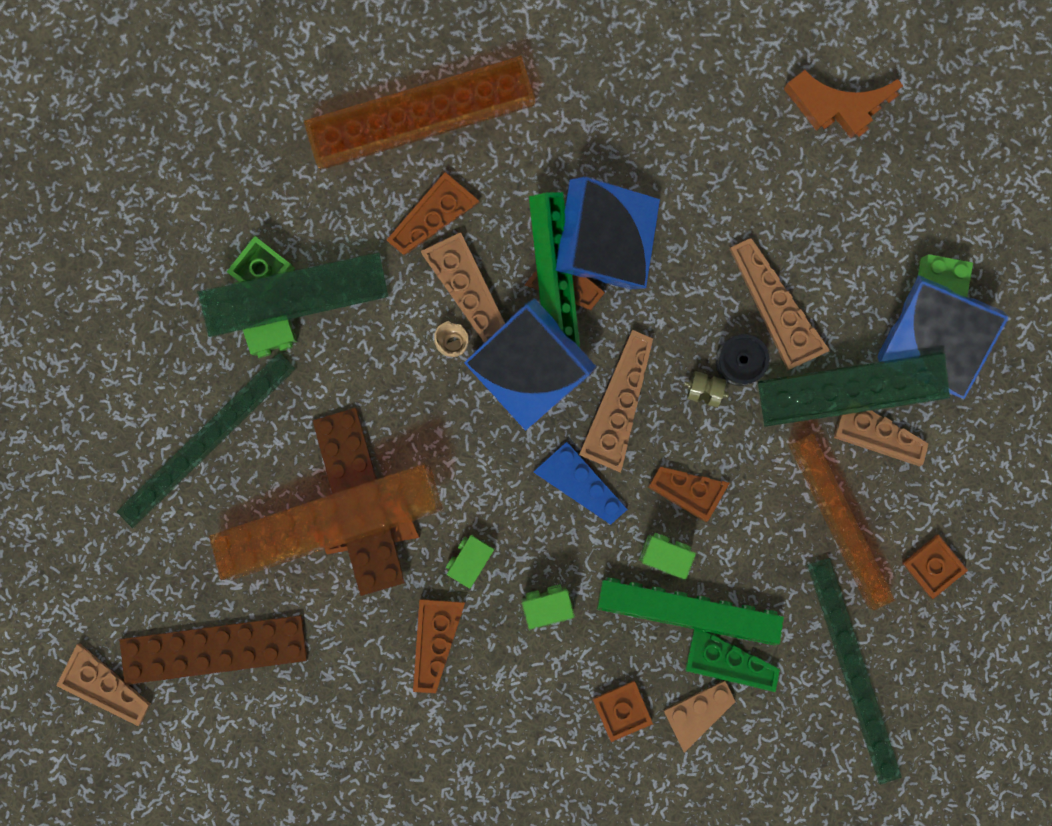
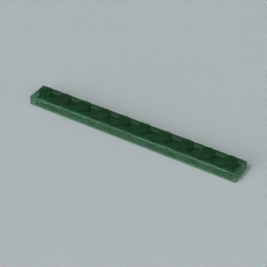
(206, 440)
(854, 671)

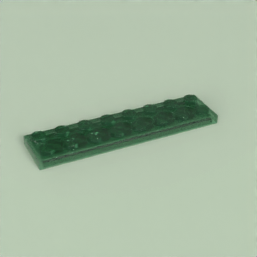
(292, 294)
(854, 389)

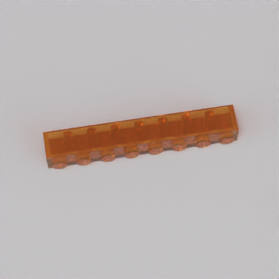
(841, 522)

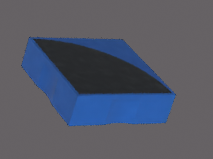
(607, 233)
(945, 322)
(530, 364)

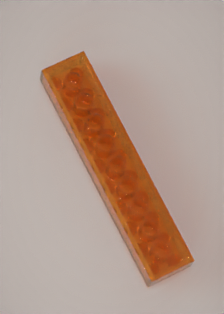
(420, 113)
(326, 522)

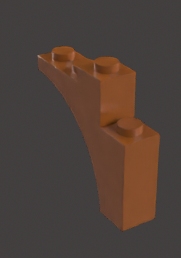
(850, 109)

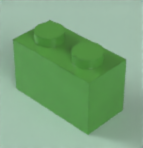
(270, 337)
(469, 561)

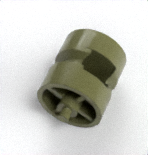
(706, 389)

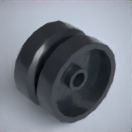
(746, 347)

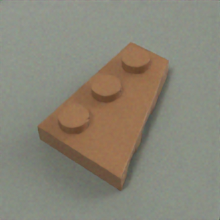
(698, 713)

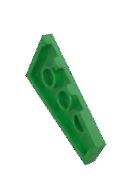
(722, 661)

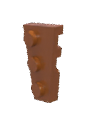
(585, 291)
(689, 491)

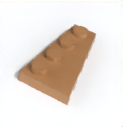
(882, 436)
(99, 685)

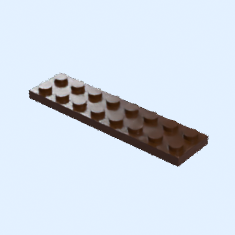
(348, 466)
(213, 649)

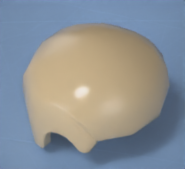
(444, 333)

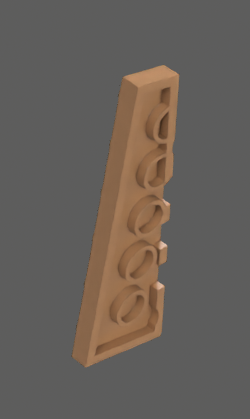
(462, 279)
(786, 323)
(614, 419)

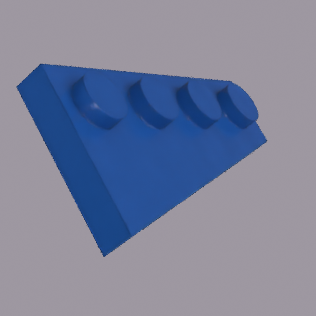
(578, 481)

